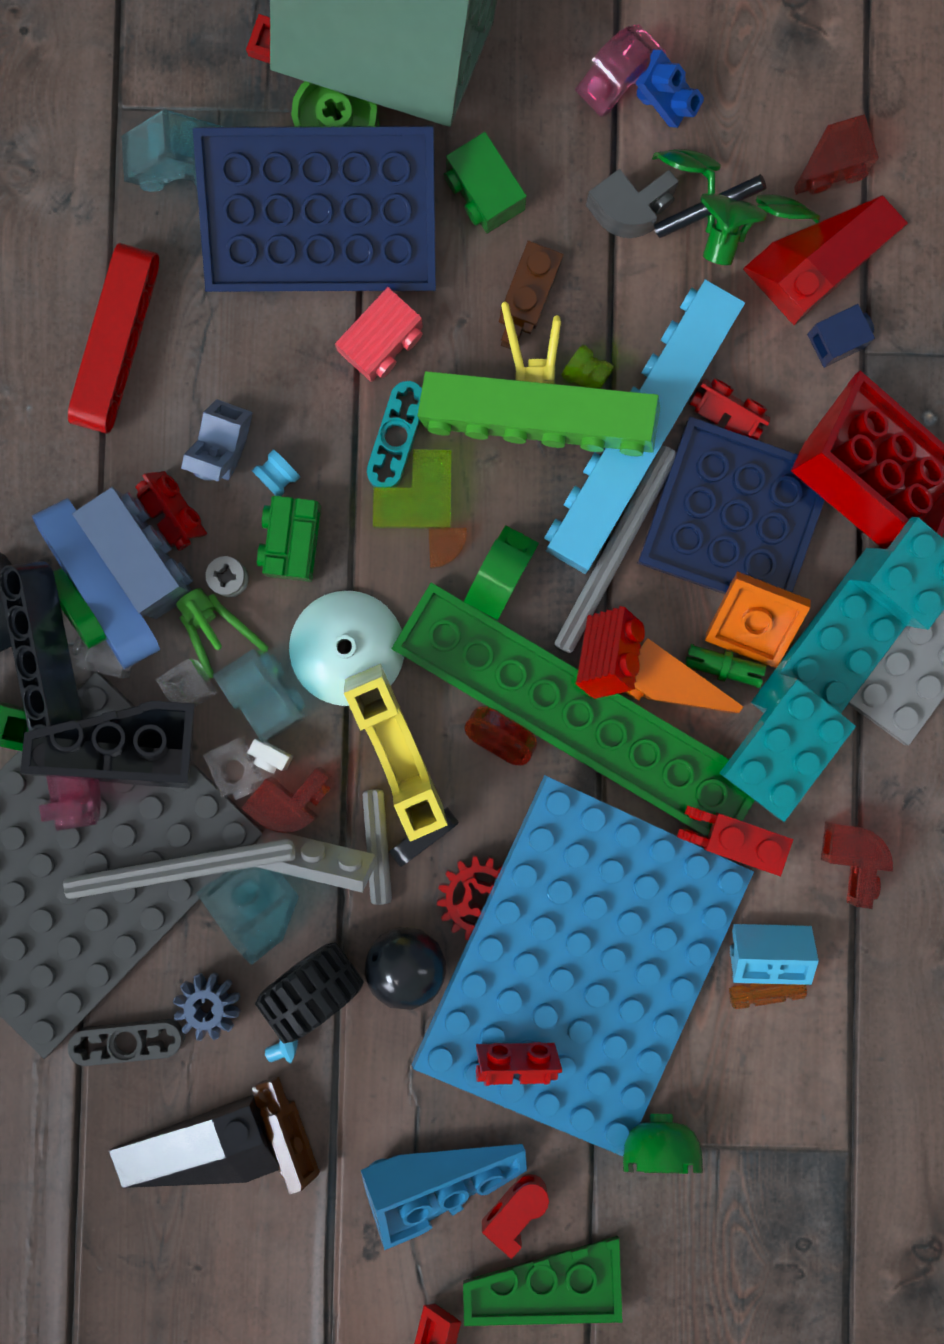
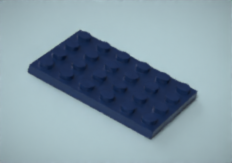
(316, 208)

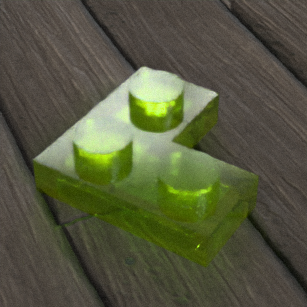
(426, 503)

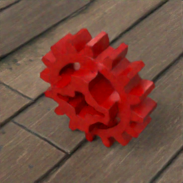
(463, 907)

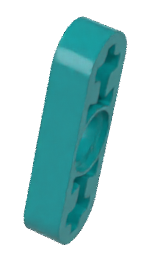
(378, 460)

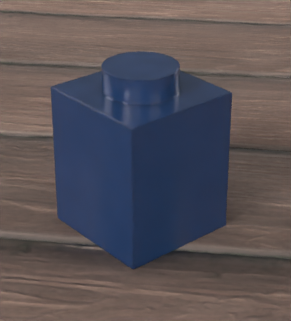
(841, 335)

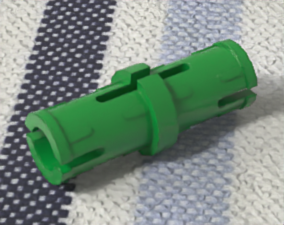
(725, 666)

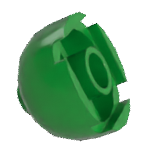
(662, 1147)

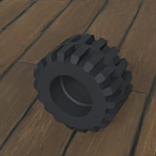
(309, 993)

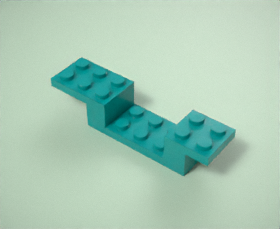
(830, 664)

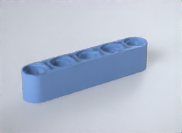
(122, 624)

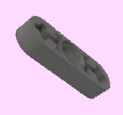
(96, 1034)

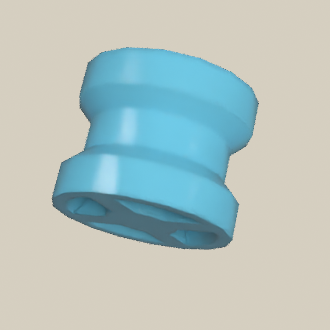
(276, 473)

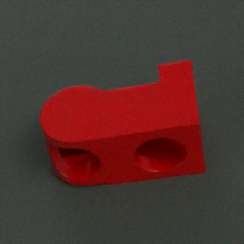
(512, 1213)

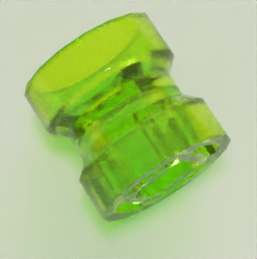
(587, 369)

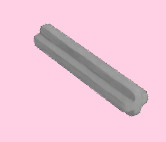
(377, 844)

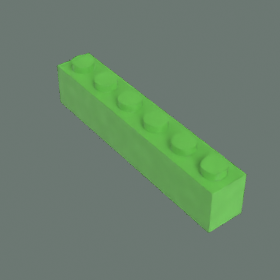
(539, 412)

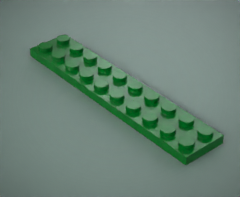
(543, 697)

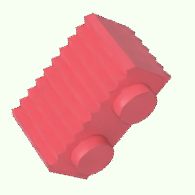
(380, 335)

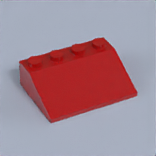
(875, 463)

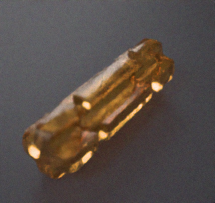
(764, 994)

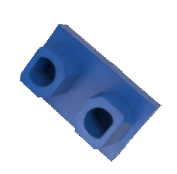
(667, 91)

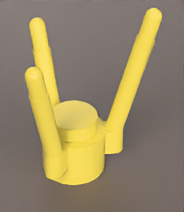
(538, 369)

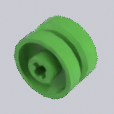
(325, 107)

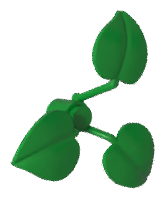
(729, 213)

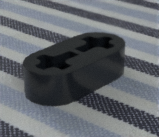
(407, 850)

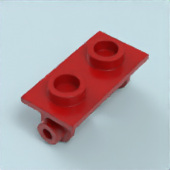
(718, 400)
(161, 494)
(532, 1061)

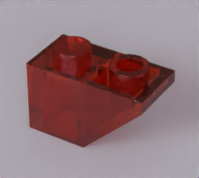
(841, 154)

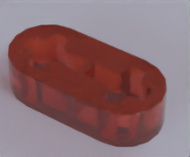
(501, 736)

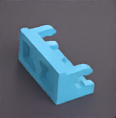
(773, 954)

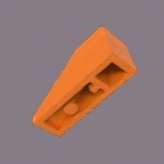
(670, 681)

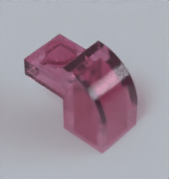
(617, 68)
(71, 803)

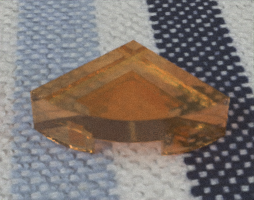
(445, 545)

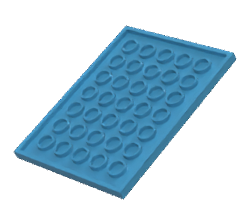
(589, 947)

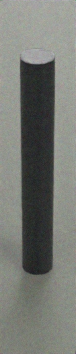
(699, 211)

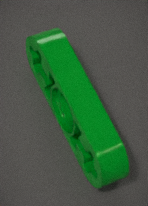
(78, 611)

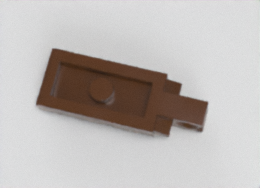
(530, 288)
(286, 1134)

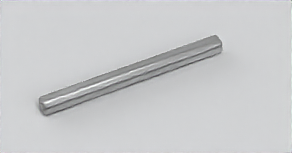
(616, 549)
(179, 868)

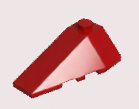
(817, 259)

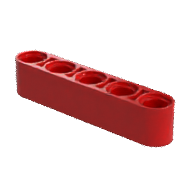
(113, 338)

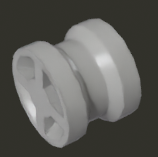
(235, 578)

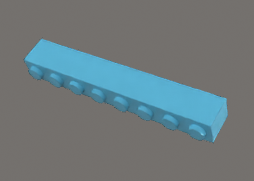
(671, 377)

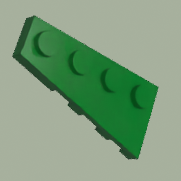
(554, 1289)

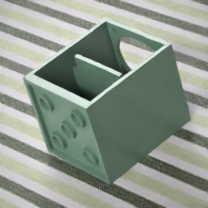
(384, 51)

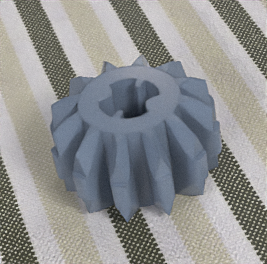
(193, 1000)

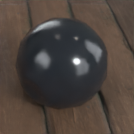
(405, 968)

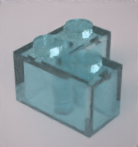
(161, 150)
(258, 690)

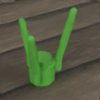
(198, 612)

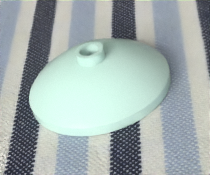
(336, 618)

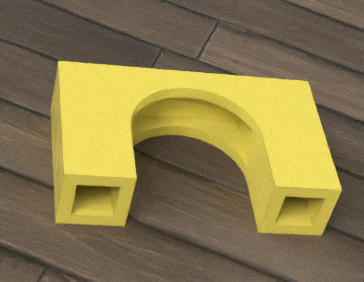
(410, 782)

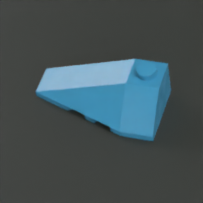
(421, 1186)

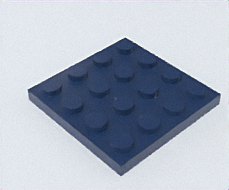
(731, 511)

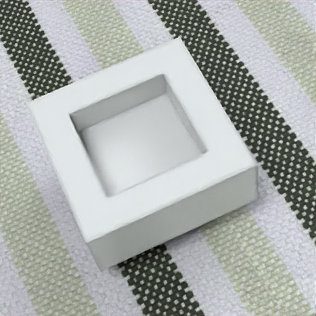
(269, 756)

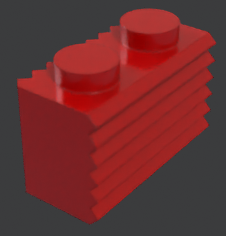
(610, 653)

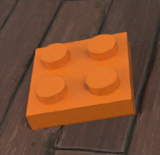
(757, 619)

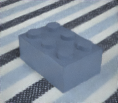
(134, 552)

